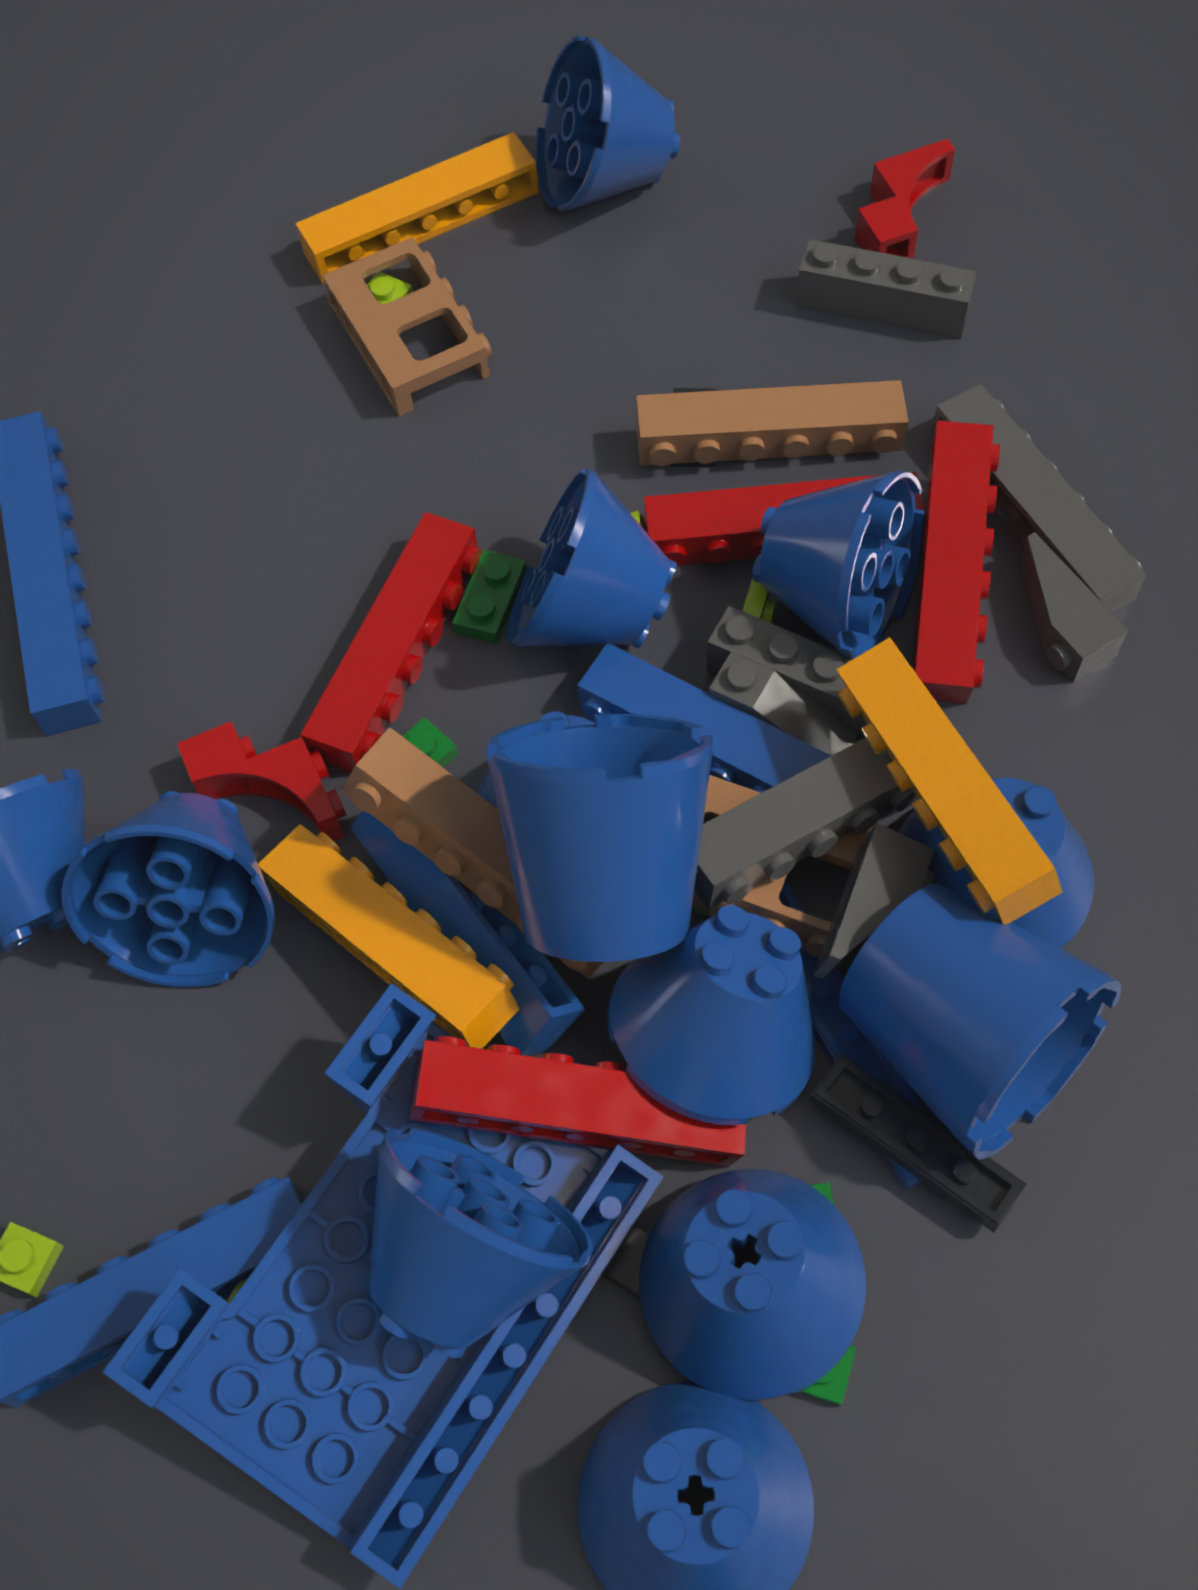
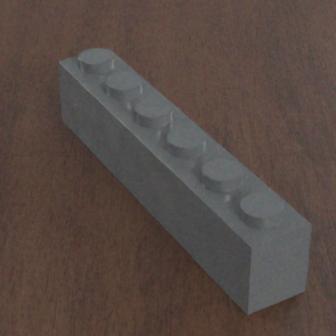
(1040, 501)
(795, 821)

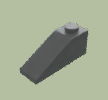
(1070, 620)
(780, 704)
(881, 877)

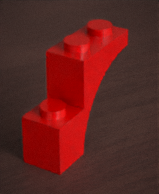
(895, 189)
(229, 766)

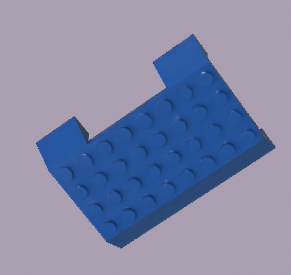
(302, 1375)

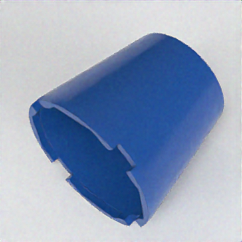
(603, 831)
(975, 1013)

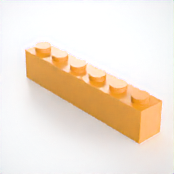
(421, 204)
(950, 784)
(390, 937)

